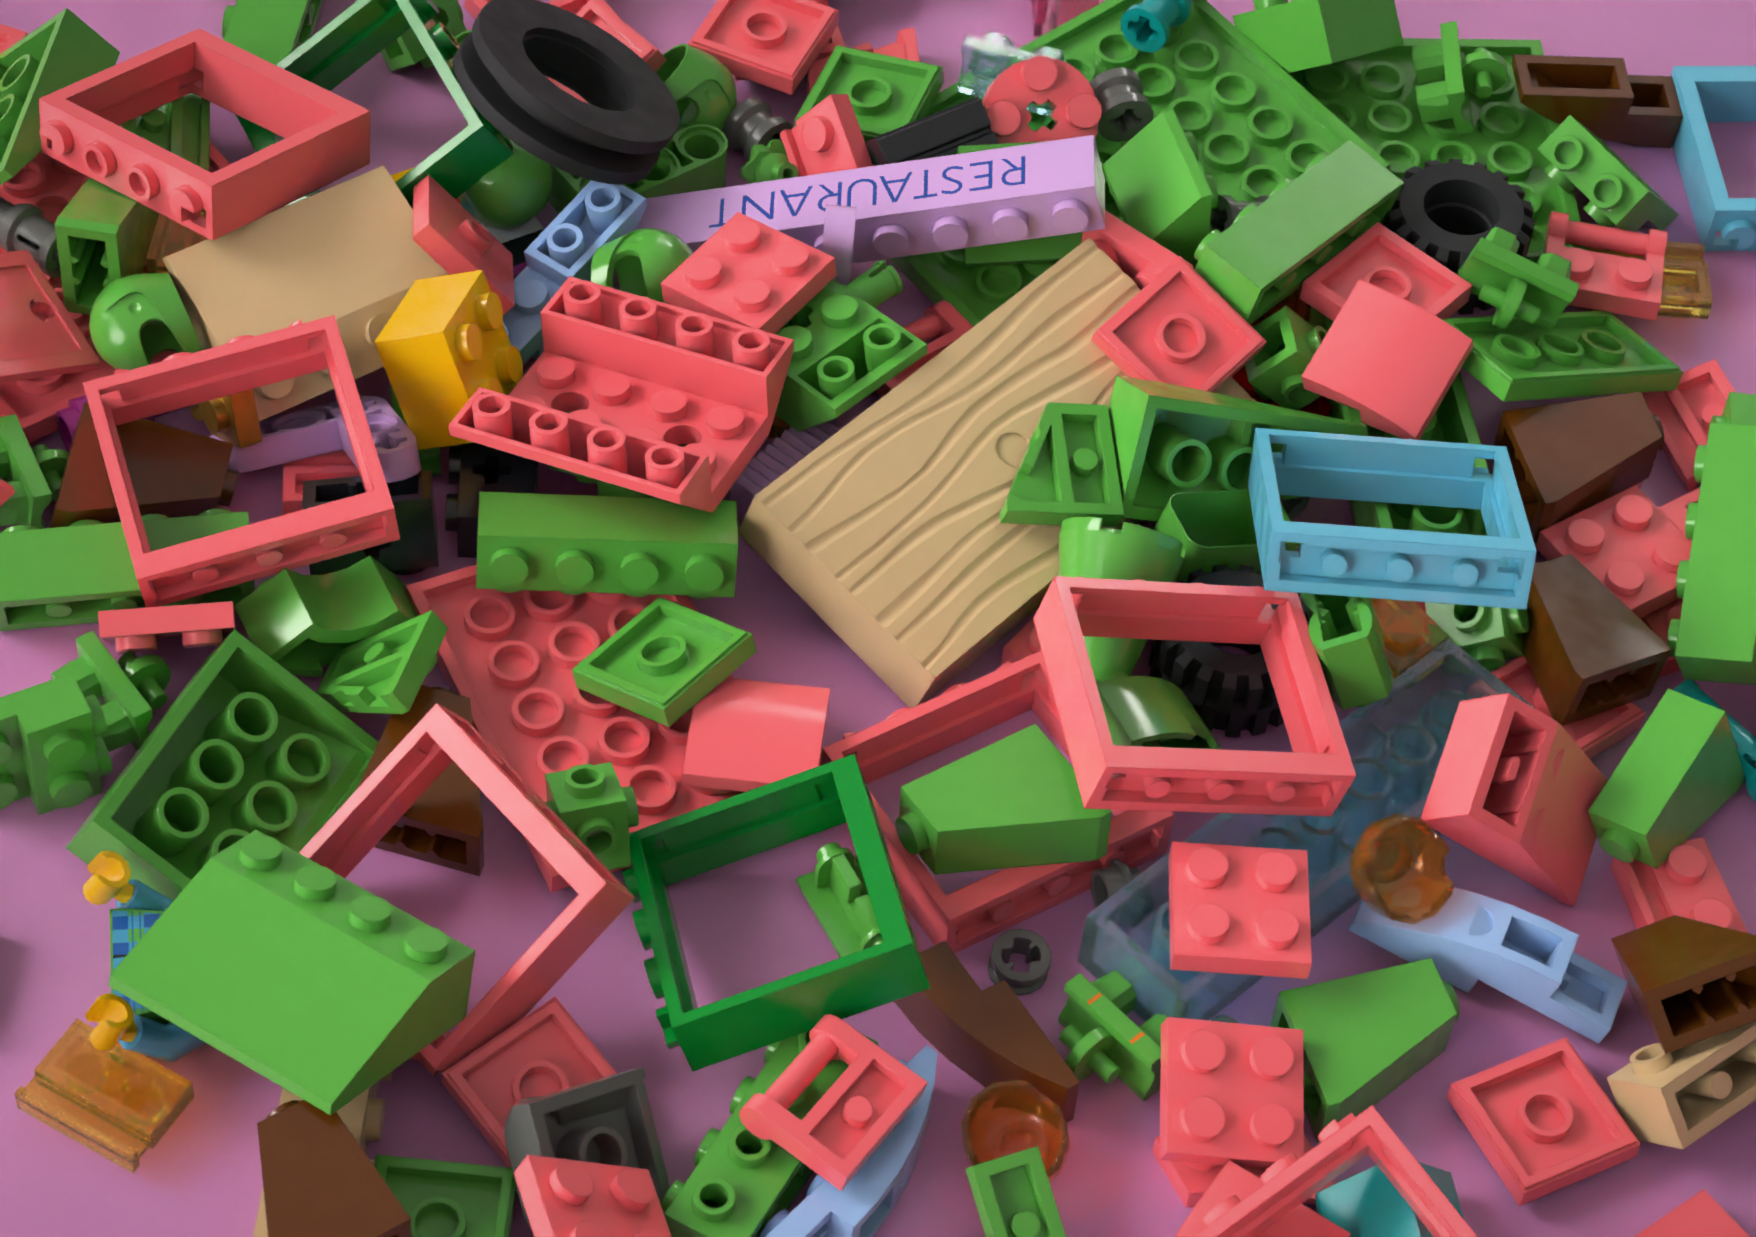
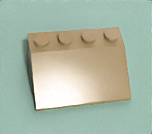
(317, 258)

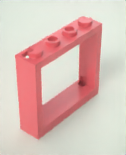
(321, 133)
(266, 545)
(1194, 779)
(398, 784)
(1011, 892)
(1341, 1146)

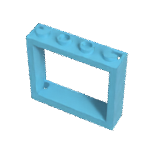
(1705, 97)
(1387, 561)

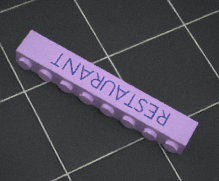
(913, 203)

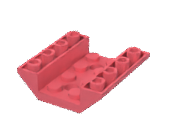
(637, 389)

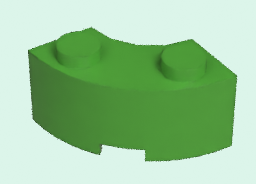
(312, 616)
(1151, 714)

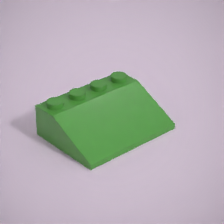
(226, 759)
(298, 972)

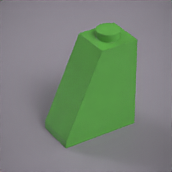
(99, 241)
(1668, 781)
(1001, 810)
(1366, 1035)

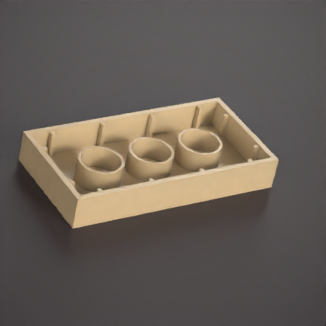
(900, 509)

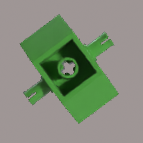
(844, 348)

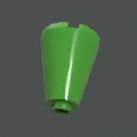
(1119, 555)

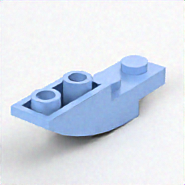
(564, 250)
(1508, 951)
(876, 1187)

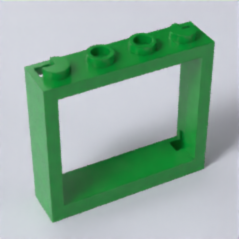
(358, 37)
(741, 829)

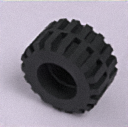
(1455, 205)
(1223, 687)

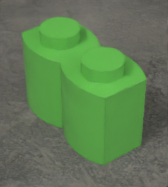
(1349, 648)

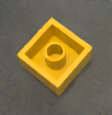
(443, 348)

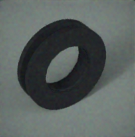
(603, 141)

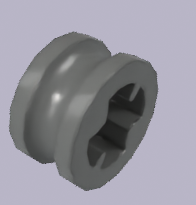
(1020, 942)

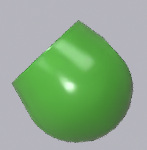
(699, 86)
(511, 191)
(641, 261)
(140, 319)

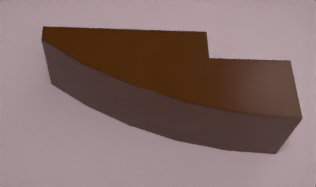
(1601, 97)
(986, 1030)

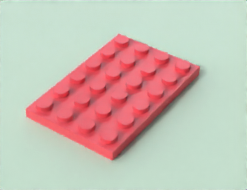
(516, 668)

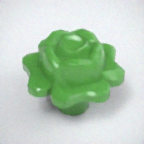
(768, 163)

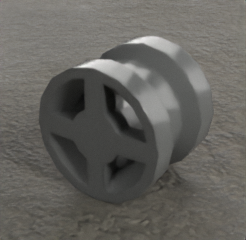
(1122, 104)
(752, 124)

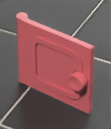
(35, 326)

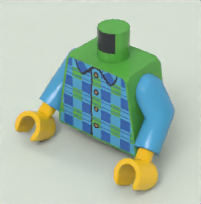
(115, 1013)

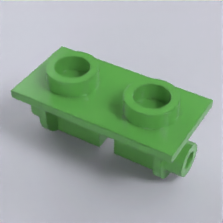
(841, 900)

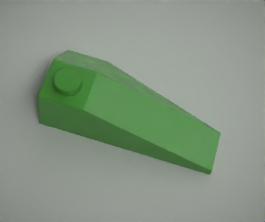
(38, 65)
(1192, 440)

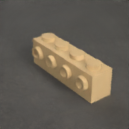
(1687, 1091)

